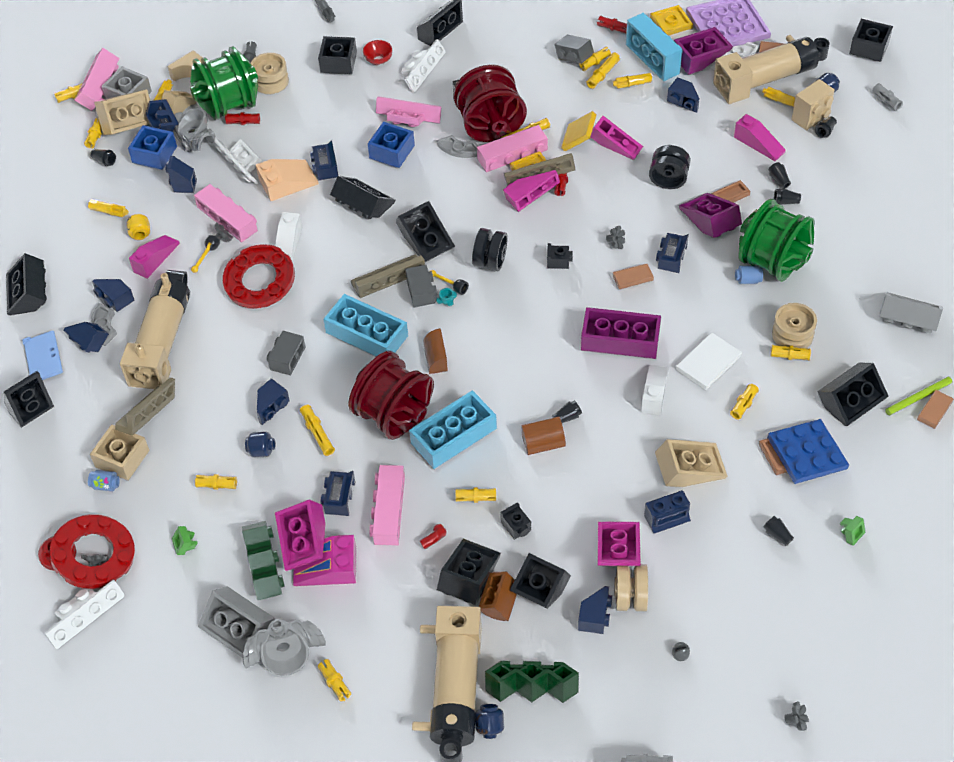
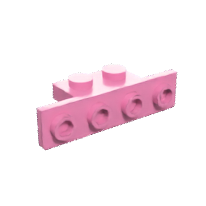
(407, 112)

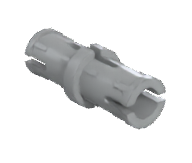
(887, 96)

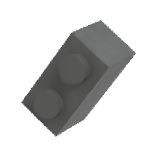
(574, 48)
(420, 286)
(286, 352)

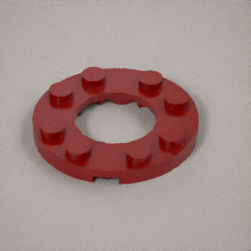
(255, 255)
(92, 576)

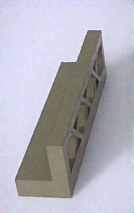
(561, 164)
(385, 276)
(147, 408)

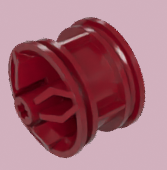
(489, 103)
(391, 395)

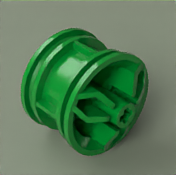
(224, 83)
(776, 240)

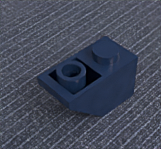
(683, 94)
(181, 176)
(113, 292)
(88, 335)
(270, 399)
(593, 612)

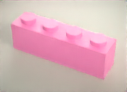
(100, 71)
(511, 148)
(226, 212)
(388, 505)

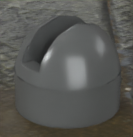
(683, 654)

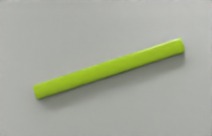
(918, 396)

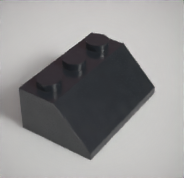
(441, 22)
(361, 197)
(26, 285)
(853, 393)

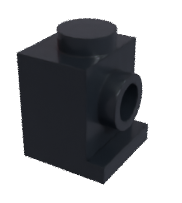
(558, 257)
(515, 521)

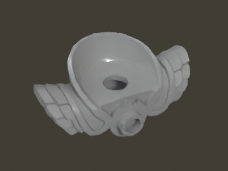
(193, 119)
(282, 646)

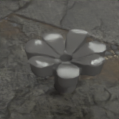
(221, 233)
(616, 237)
(95, 559)
(797, 716)

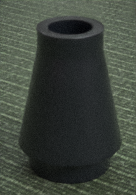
(825, 127)
(105, 157)
(779, 174)
(786, 196)
(568, 412)
(778, 530)

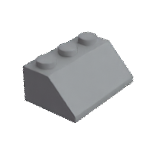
(911, 312)
(232, 619)

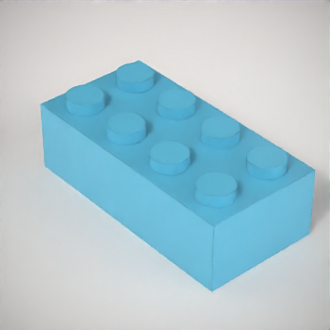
(653, 46)
(365, 326)
(453, 429)

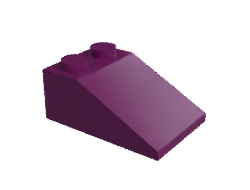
(702, 49)
(712, 214)

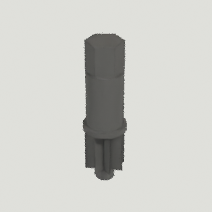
(326, 10)

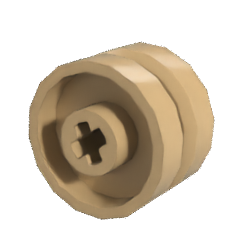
(271, 73)
(794, 325)
(628, 587)

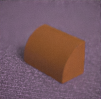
(435, 352)
(543, 435)
(497, 598)

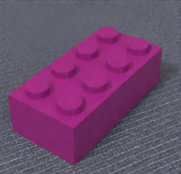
(620, 332)

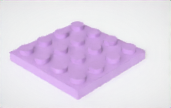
(733, 18)

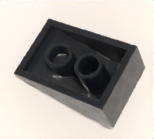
(424, 231)
(27, 399)
(467, 571)

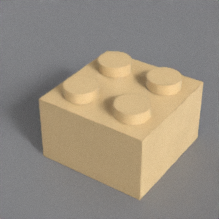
(813, 104)
(119, 452)

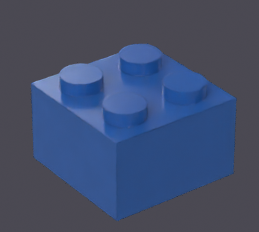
(391, 144)
(152, 147)

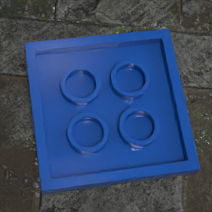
(807, 451)

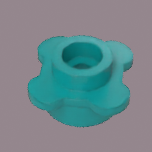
(446, 296)

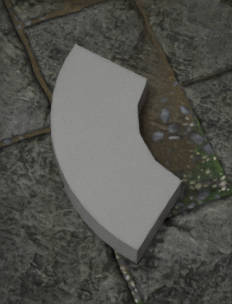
(458, 148)
(102, 316)

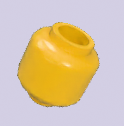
(138, 226)

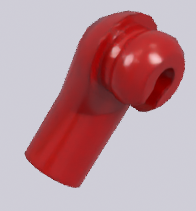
(438, 534)

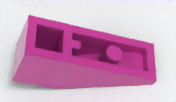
(756, 136)
(615, 139)
(528, 189)
(151, 255)

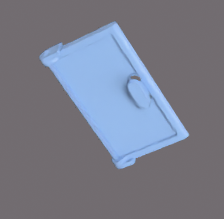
(40, 355)

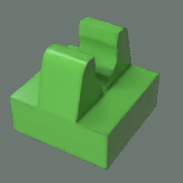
(853, 529)
(182, 540)

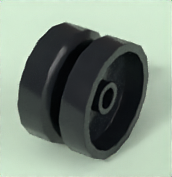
(669, 167)
(489, 249)

